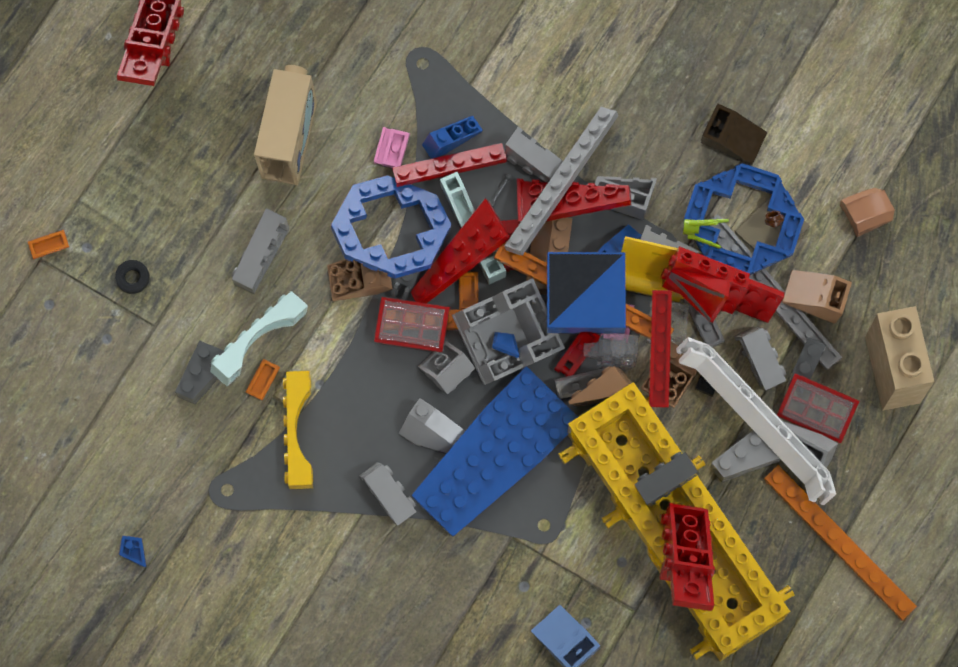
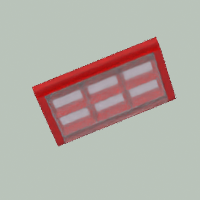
(412, 324)
(818, 408)

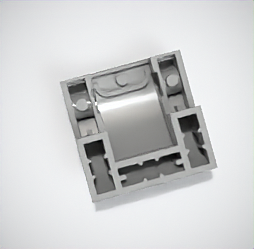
(512, 312)

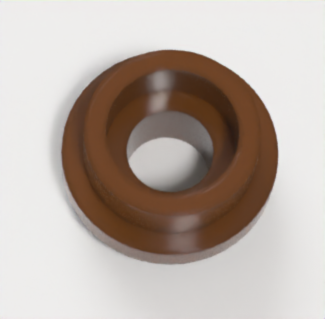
(774, 218)

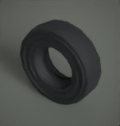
(136, 287)

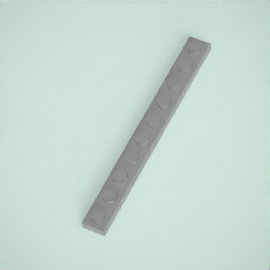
(561, 181)
(793, 318)

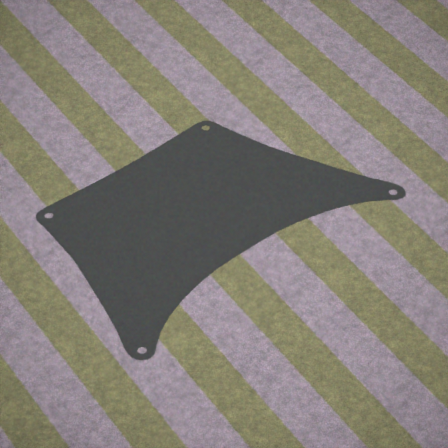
(377, 384)

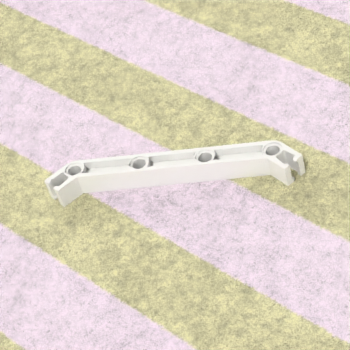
(759, 417)

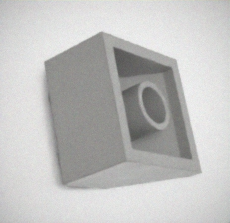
(447, 368)

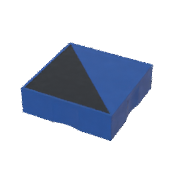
(586, 292)

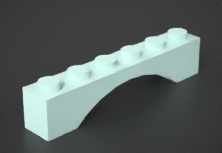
(463, 210)
(284, 314)

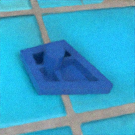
(505, 343)
(133, 550)

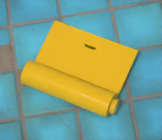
(645, 265)

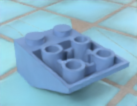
(565, 638)

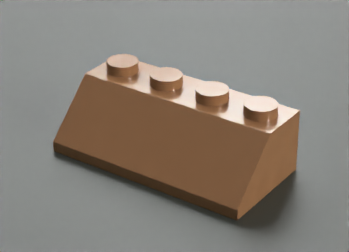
(552, 237)

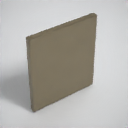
(756, 230)

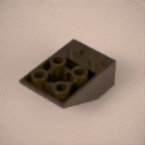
(733, 134)

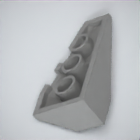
(430, 428)
(819, 445)

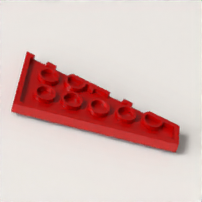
(577, 199)
(471, 245)

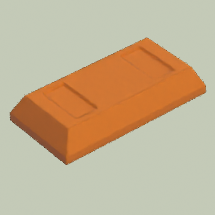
(48, 244)
(468, 290)
(262, 379)

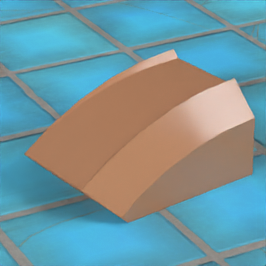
(868, 210)

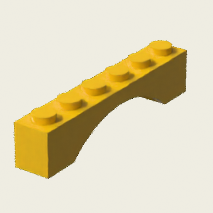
(298, 391)

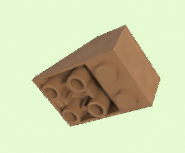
(353, 280)
(817, 294)
(680, 377)
(611, 381)

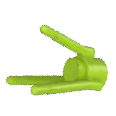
(692, 227)

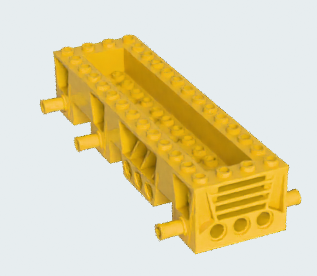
(648, 445)

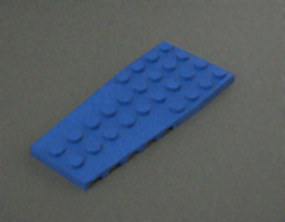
(495, 452)

